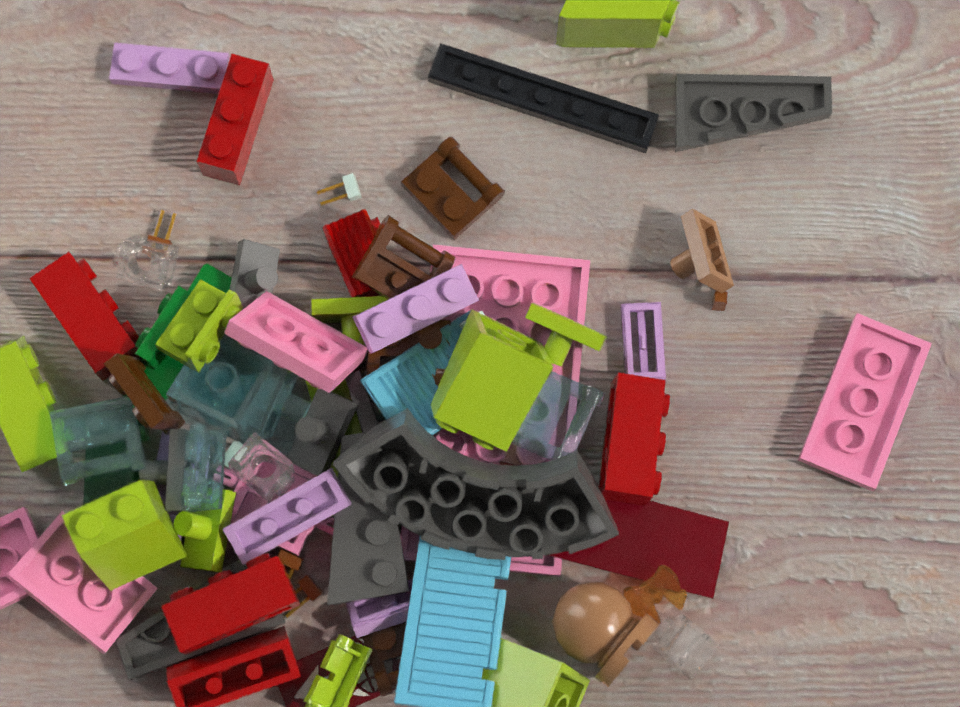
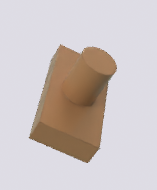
(704, 253)

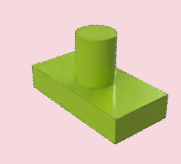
(342, 311)
(563, 333)
(205, 536)

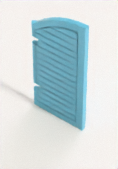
(451, 629)

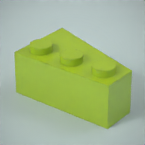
(25, 405)

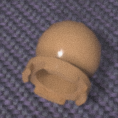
(598, 627)

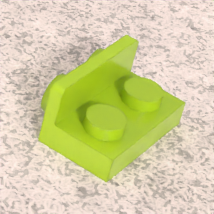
(199, 326)

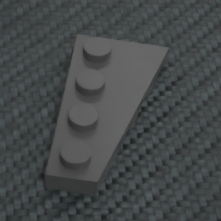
(739, 106)
(365, 549)
(153, 647)

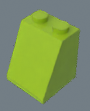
(615, 23)
(490, 382)
(125, 534)
(533, 679)

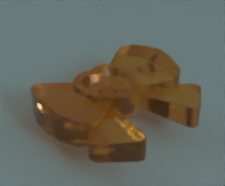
(647, 594)

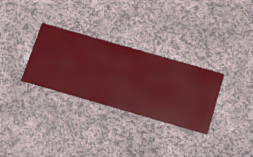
(656, 537)

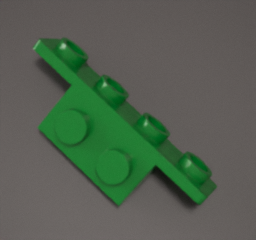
(160, 367)

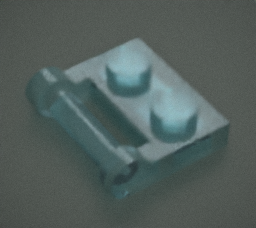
(546, 412)
(93, 427)

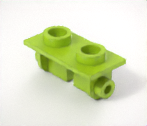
(346, 664)

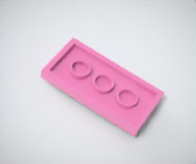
(864, 402)

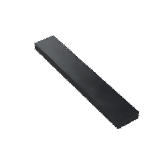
(543, 98)

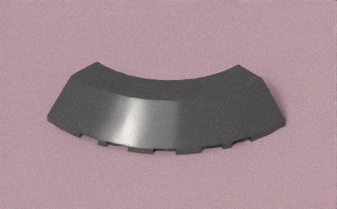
(476, 502)

